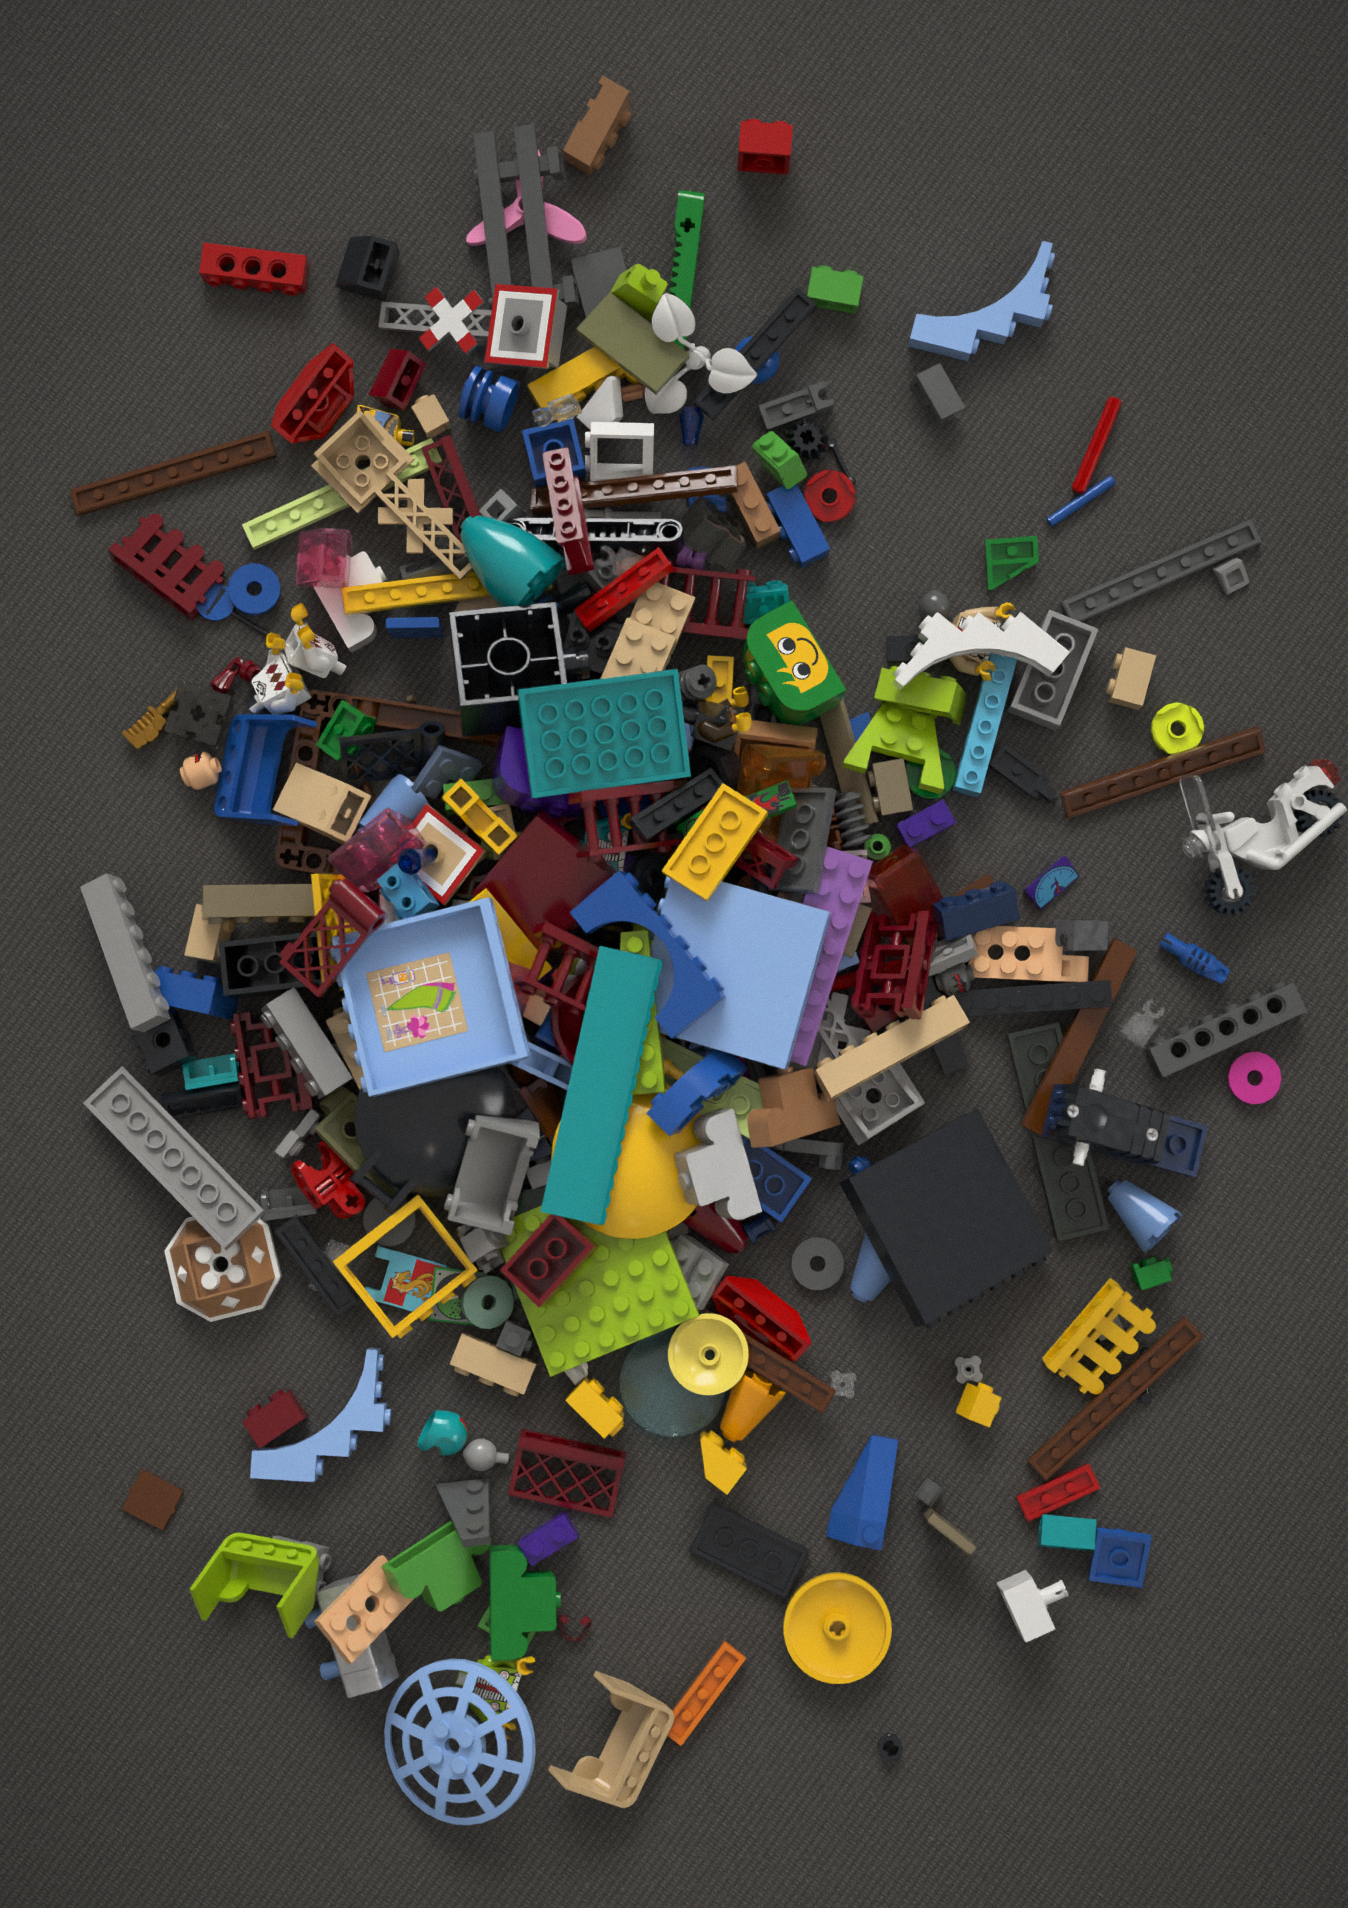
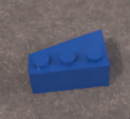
(194, 994)

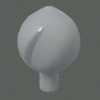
(482, 1455)

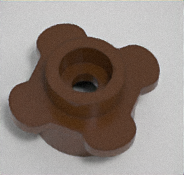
(522, 1076)

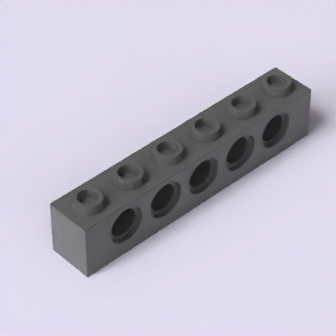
(1288, 1004)

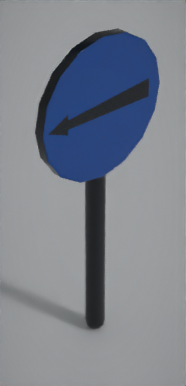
(220, 607)

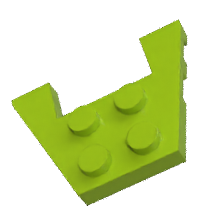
(900, 735)

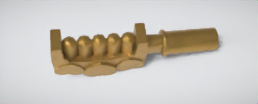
(150, 724)

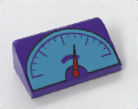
(1051, 882)

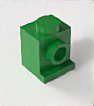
(1151, 1272)

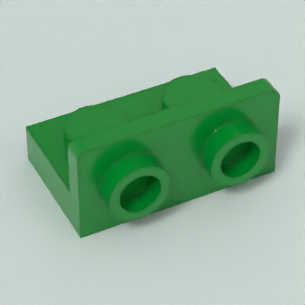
(345, 722)

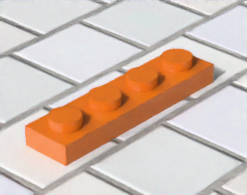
(704, 1691)

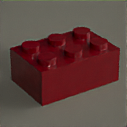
(549, 1259)

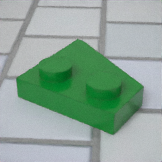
(1008, 558)

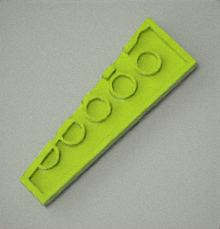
(651, 1072)

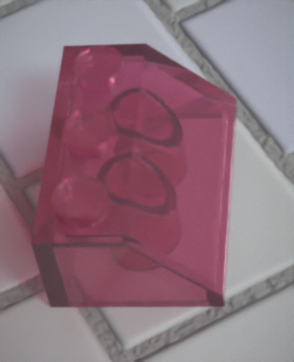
(376, 849)

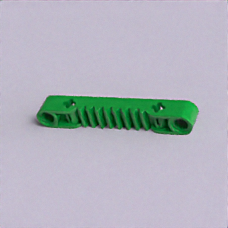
(688, 214)

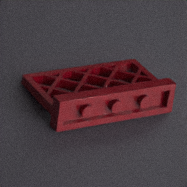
(566, 1450)

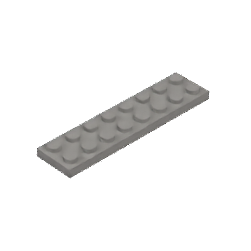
(174, 1158)

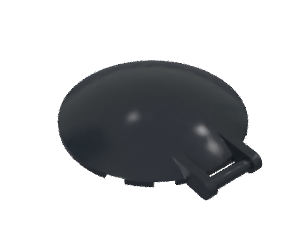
(419, 1133)

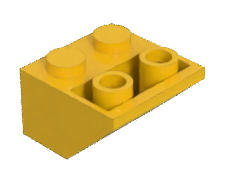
(721, 1465)

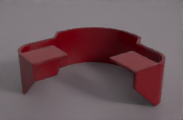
(583, 1621)

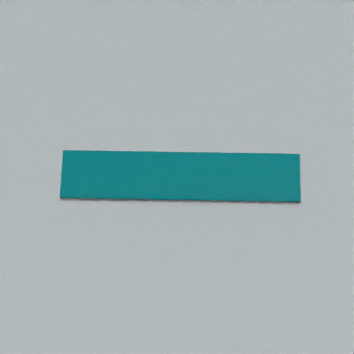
(601, 1085)

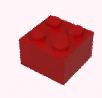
(765, 147)

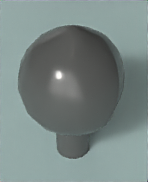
(933, 603)

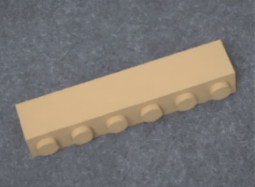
(889, 1048)

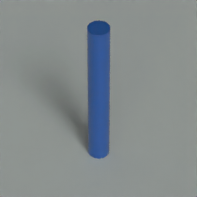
(1080, 501)

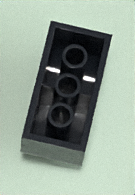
(254, 969)

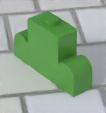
(436, 1569)

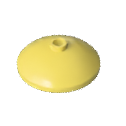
(689, 1349)

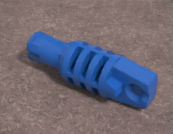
(1196, 959)

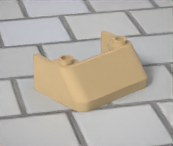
(629, 1750)

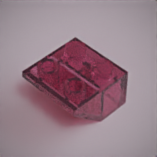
(324, 558)

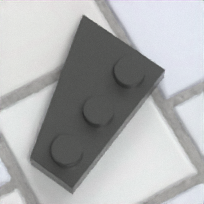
(469, 1509)

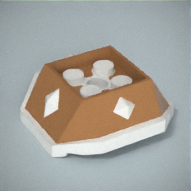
(219, 1294)

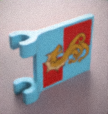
(406, 1280)

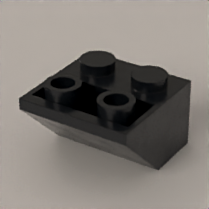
(368, 266)

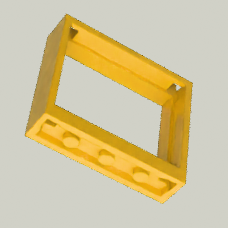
(425, 1309)

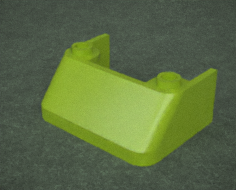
(260, 1565)

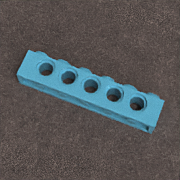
(984, 727)

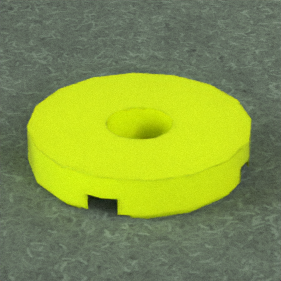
(1180, 713)

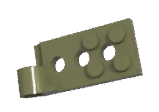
(340, 1109)

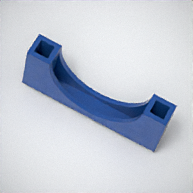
(692, 988)

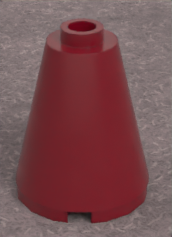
(721, 1231)

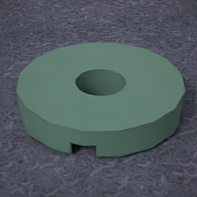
(501, 1306)

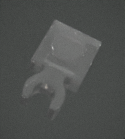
(558, 409)
(621, 561)
(1140, 1026)

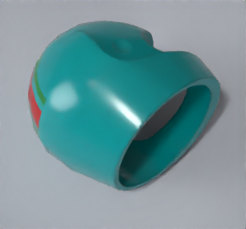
(445, 1431)

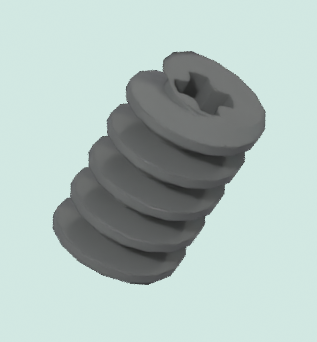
(696, 684)
(851, 819)

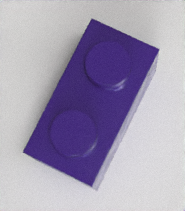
(925, 824)
(548, 1538)

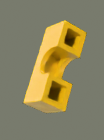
(479, 817)

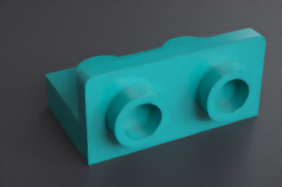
(764, 599)

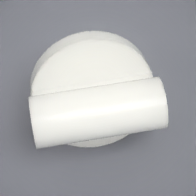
(577, 1373)

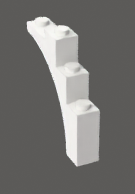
(979, 635)

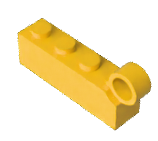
(576, 377)

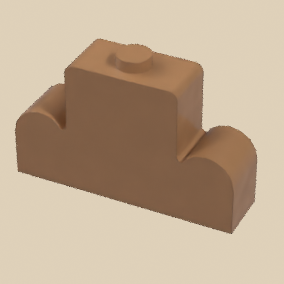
(790, 1108)

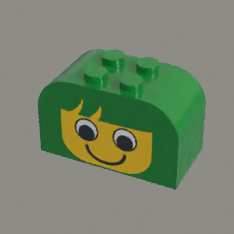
(790, 667)

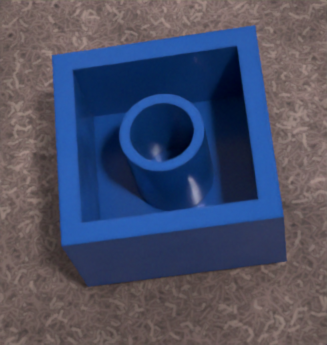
(550, 438)

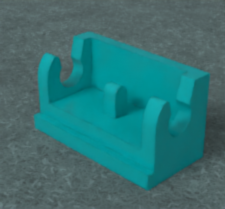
(211, 1071)
(1067, 1533)

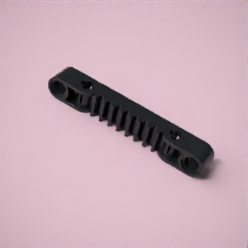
(615, 534)

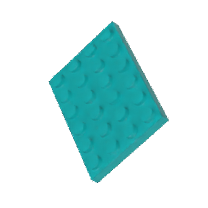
(604, 733)

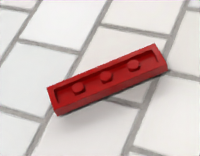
(624, 589)

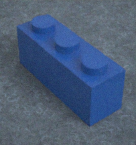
(797, 525)

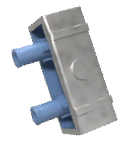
(373, 1667)

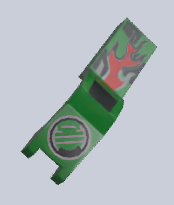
(774, 799)

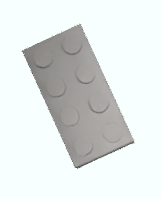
(1047, 698)
(305, 1043)

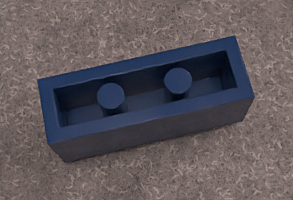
(976, 910)

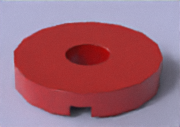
(845, 496)

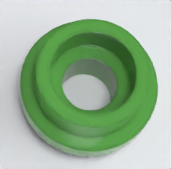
(877, 855)

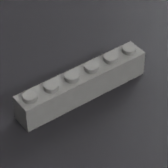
(125, 952)

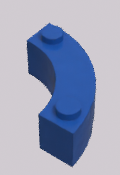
(684, 1099)

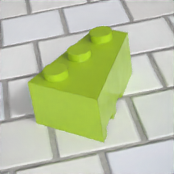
(923, 694)

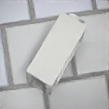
(608, 471)

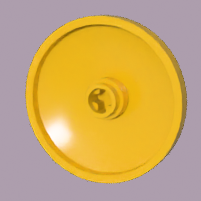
(837, 1628)

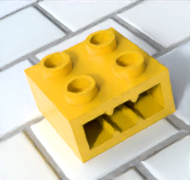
(596, 1408)

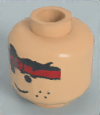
(200, 770)

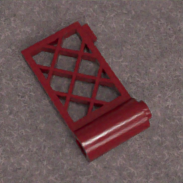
(350, 906)

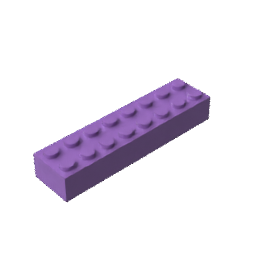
(839, 893)

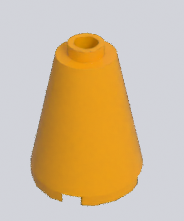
(748, 1404)

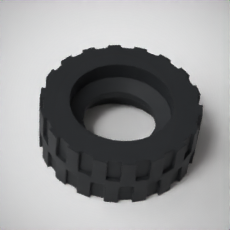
(726, 761)

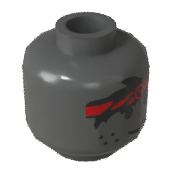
(955, 979)

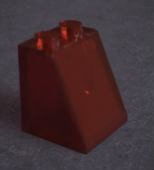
(903, 885)

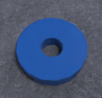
(249, 575)

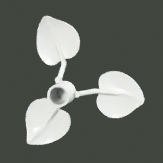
(728, 369)

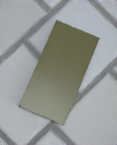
(632, 343)

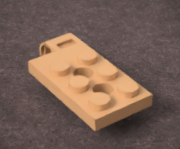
(1043, 964)
(352, 1602)

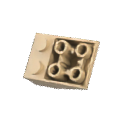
(322, 803)

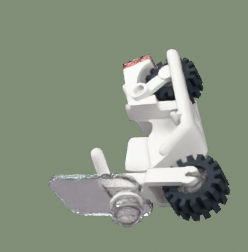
(1259, 844)

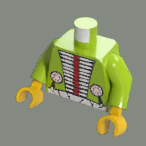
(509, 1670)

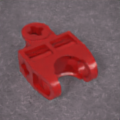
(336, 1193)

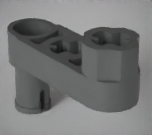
(829, 1151)

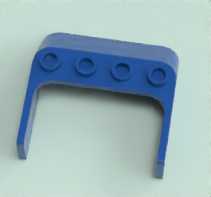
(252, 767)

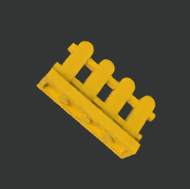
(1094, 1317)

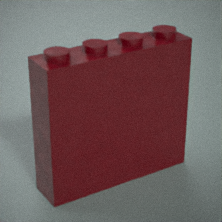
(543, 877)

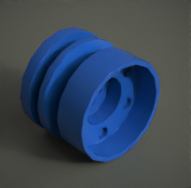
(483, 397)

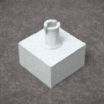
(1029, 1604)

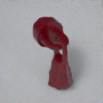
(224, 680)

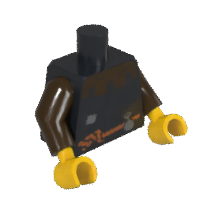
(719, 721)

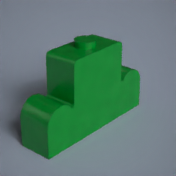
(518, 1602)

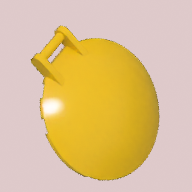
(646, 1184)

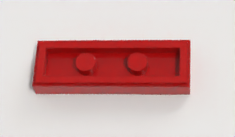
(1057, 1492)

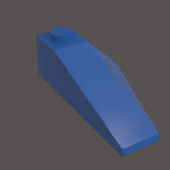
(863, 1504)

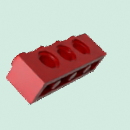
(217, 256)

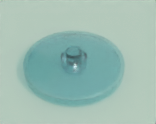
(656, 1396)

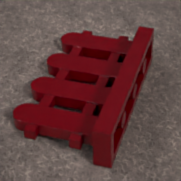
(154, 562)

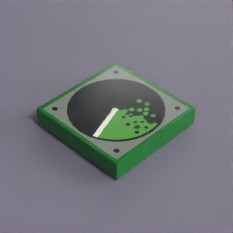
(451, 1310)

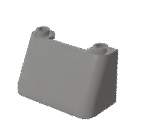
(492, 1172)

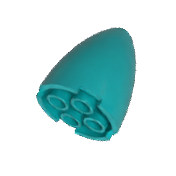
(509, 560)

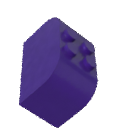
(512, 781)

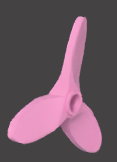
(559, 222)

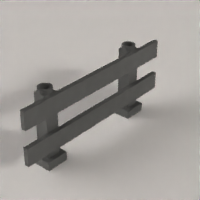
(527, 169)

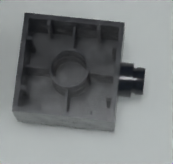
(504, 652)

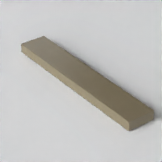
(840, 742)

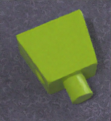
(640, 289)

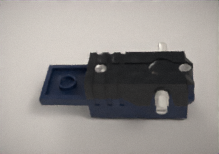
(1122, 1128)

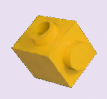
(979, 1404)

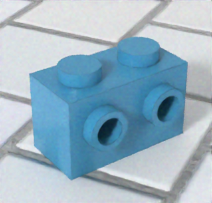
(406, 893)

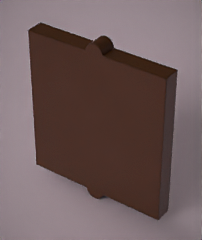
(546, 1109)
(152, 1499)

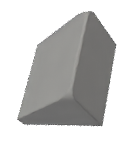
(1231, 574)

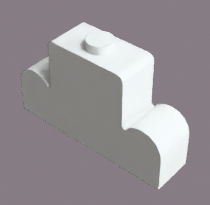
(354, 629)

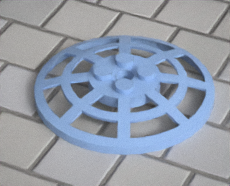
(469, 1737)

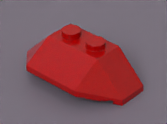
(316, 397)
(762, 1315)

